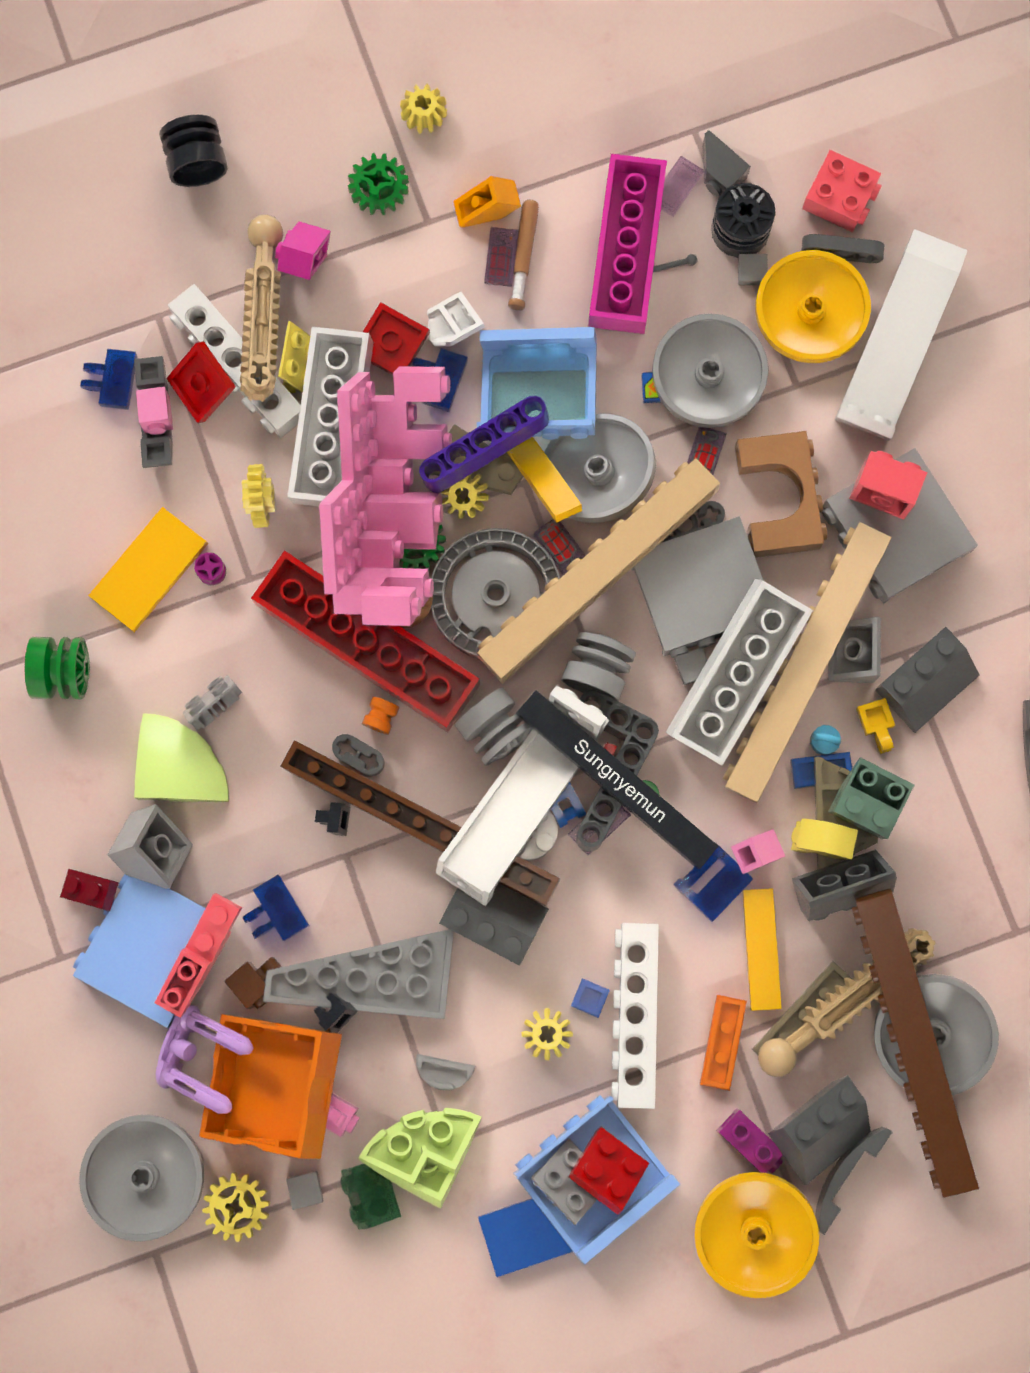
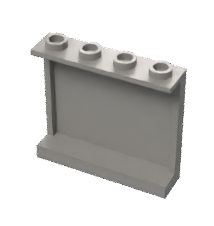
(919, 544)
(697, 584)

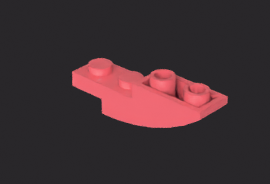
(198, 955)

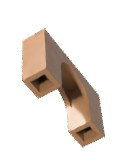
(792, 457)

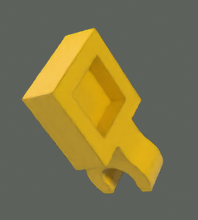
(876, 720)

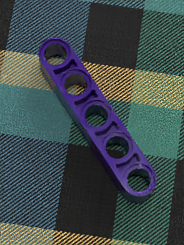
(490, 431)

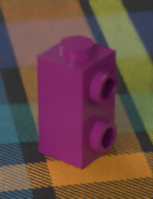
(751, 1142)

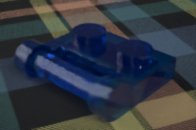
(719, 890)

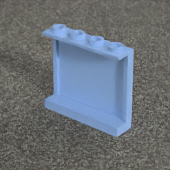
(139, 945)
(599, 1223)

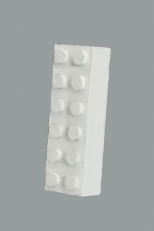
(331, 363)
(739, 671)

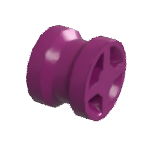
(208, 562)

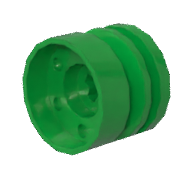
(55, 668)

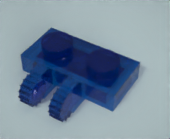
(454, 368)
(117, 378)
(280, 908)

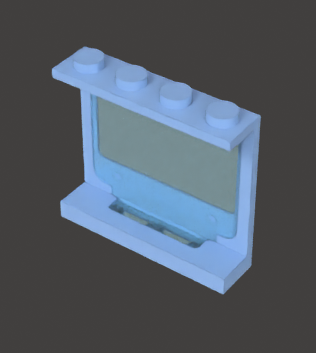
(544, 364)

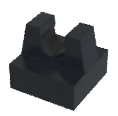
(335, 818)
(337, 1016)

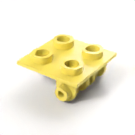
(294, 358)

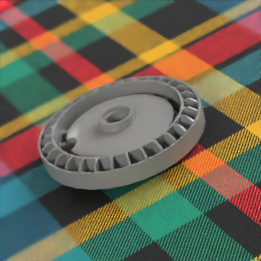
(483, 574)

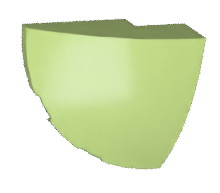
(176, 764)
(423, 1151)

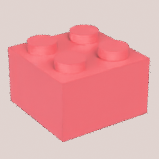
(888, 484)

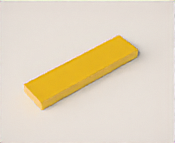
(545, 480)
(761, 949)

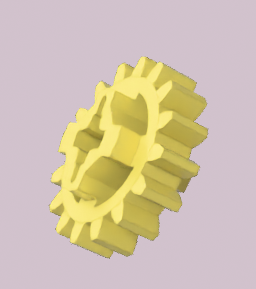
(258, 495)
(223, 1202)

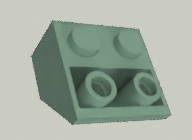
(871, 798)

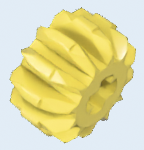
(416, 116)
(466, 505)
(557, 1036)

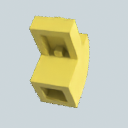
(824, 839)

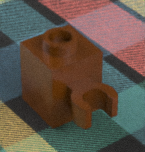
(249, 983)

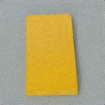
(148, 569)

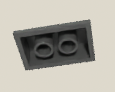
(929, 680)
(840, 883)
(502, 926)
(823, 1129)

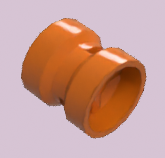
(380, 716)

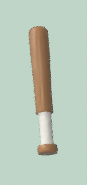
(526, 235)

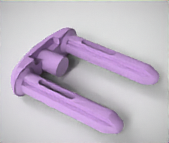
(176, 1047)

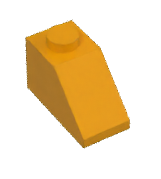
(487, 202)

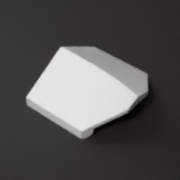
(452, 321)

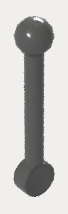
(691, 260)

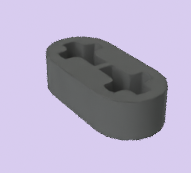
(362, 749)

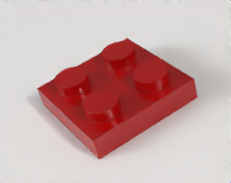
(395, 338)
(200, 382)
(608, 1170)

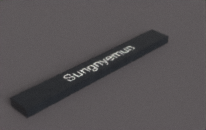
(617, 780)

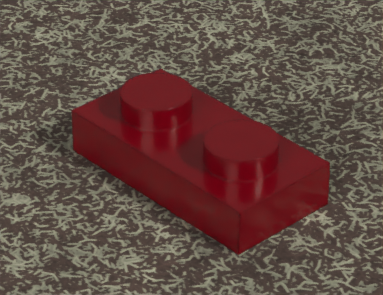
(89, 889)

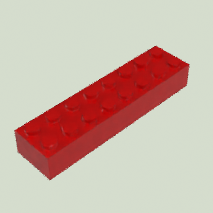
(379, 653)

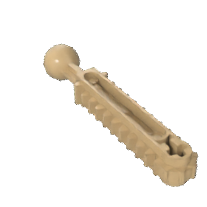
(261, 311)
(779, 1056)

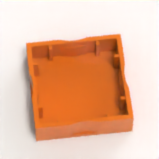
(275, 1091)

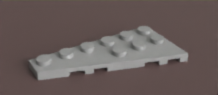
(386, 978)

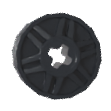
(193, 150)
(739, 233)

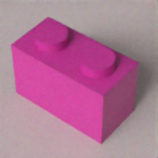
(302, 250)

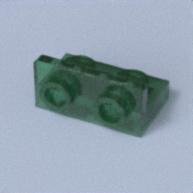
(370, 1196)

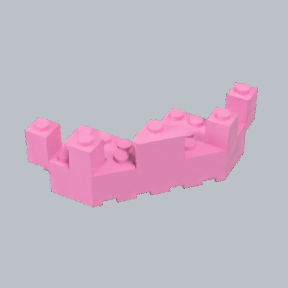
(371, 511)

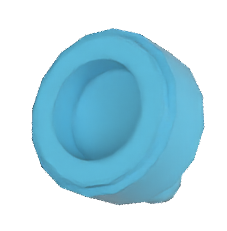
(825, 740)

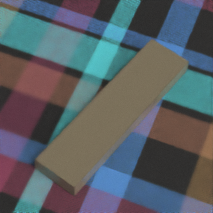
(792, 1018)

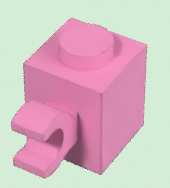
(341, 1116)

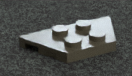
(828, 781)

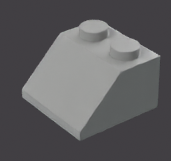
(150, 847)

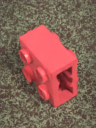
(842, 191)

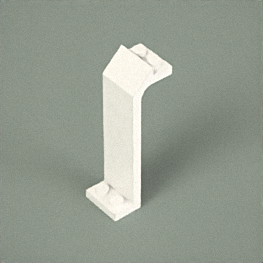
(901, 335)
(515, 805)

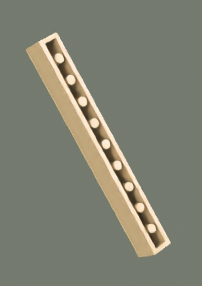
(598, 570)
(808, 662)

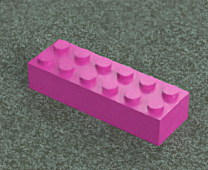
(627, 243)

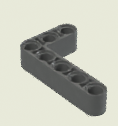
(632, 743)

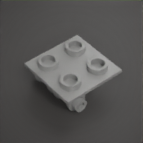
(197, 707)
(559, 1188)

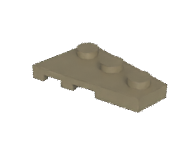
(499, 474)

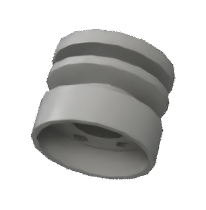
(600, 661)
(494, 726)

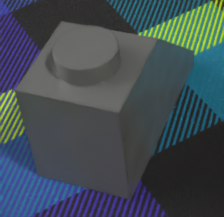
(721, 165)

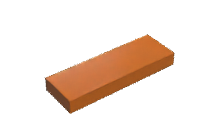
(723, 1042)

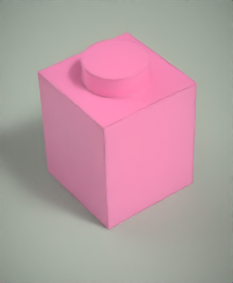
(154, 410)
(758, 851)

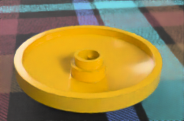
(812, 306)
(756, 1235)

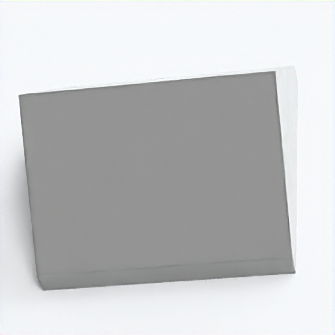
(858, 653)

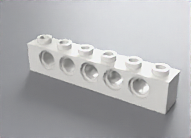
(194, 304)
(642, 1094)

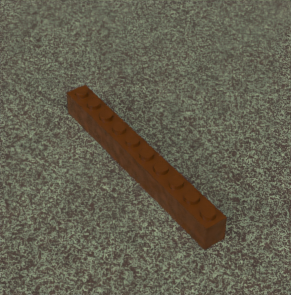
(405, 815)
(916, 1042)

